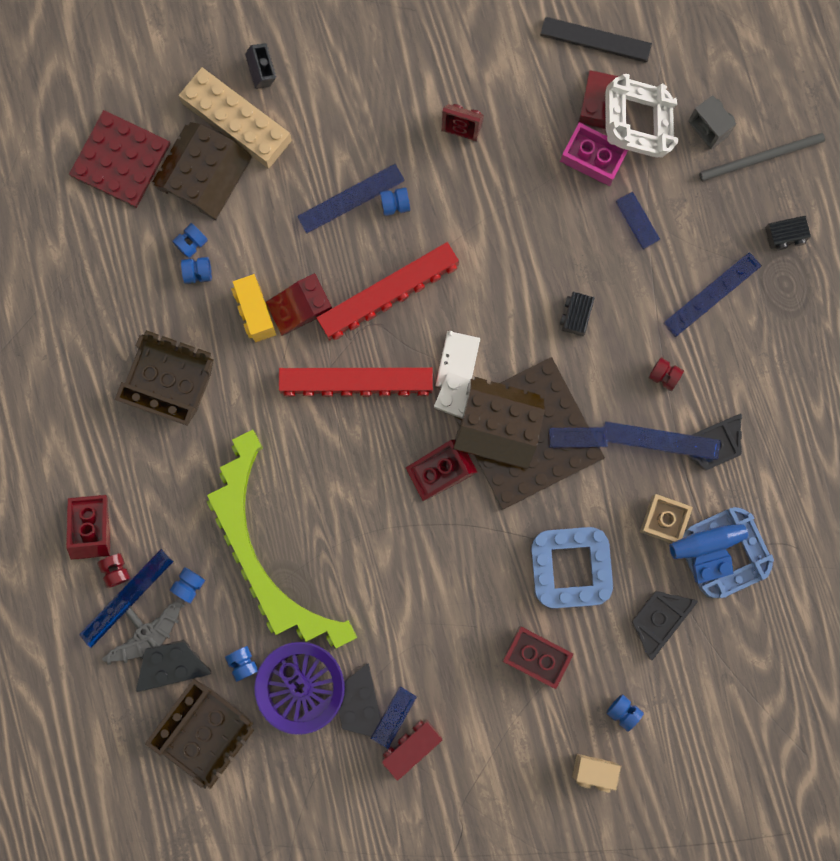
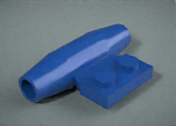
(710, 551)

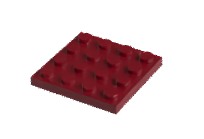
(119, 158)

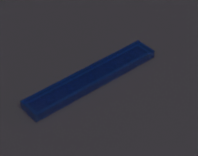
(350, 198)
(712, 294)
(663, 440)
(126, 598)

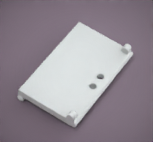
(458, 356)

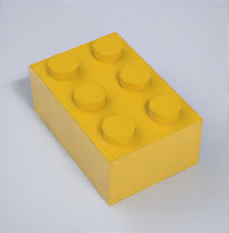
(253, 308)

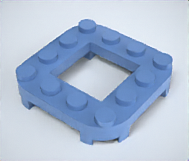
(754, 546)
(600, 567)

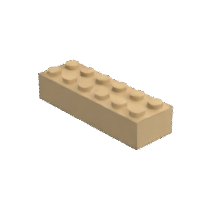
(235, 117)

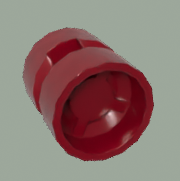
(659, 371)
(117, 576)

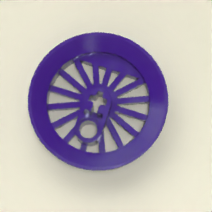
(320, 714)

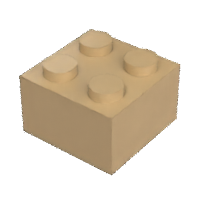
(666, 519)
(596, 772)

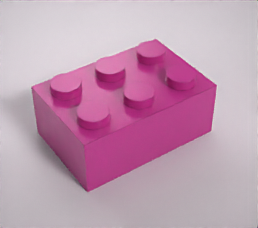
(593, 154)

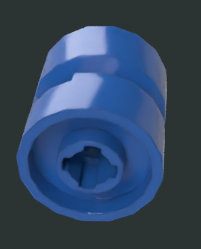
(395, 201)
(194, 235)
(196, 270)
(187, 585)
(241, 663)
(625, 713)

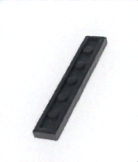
(596, 39)

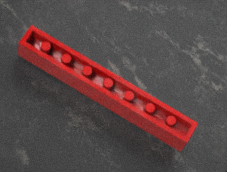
(388, 291)
(355, 381)

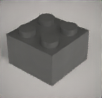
(712, 122)

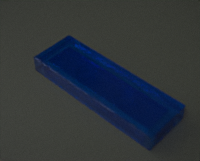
(637, 220)
(578, 437)
(393, 717)

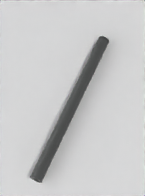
(763, 156)

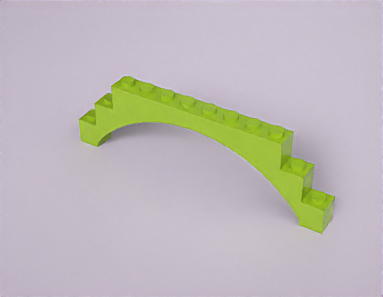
(230, 509)

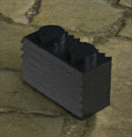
(260, 65)
(788, 232)
(577, 314)

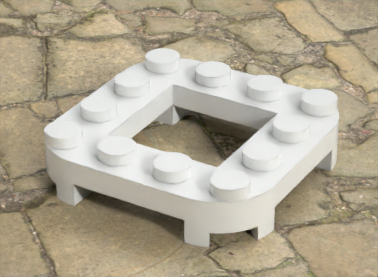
(620, 132)

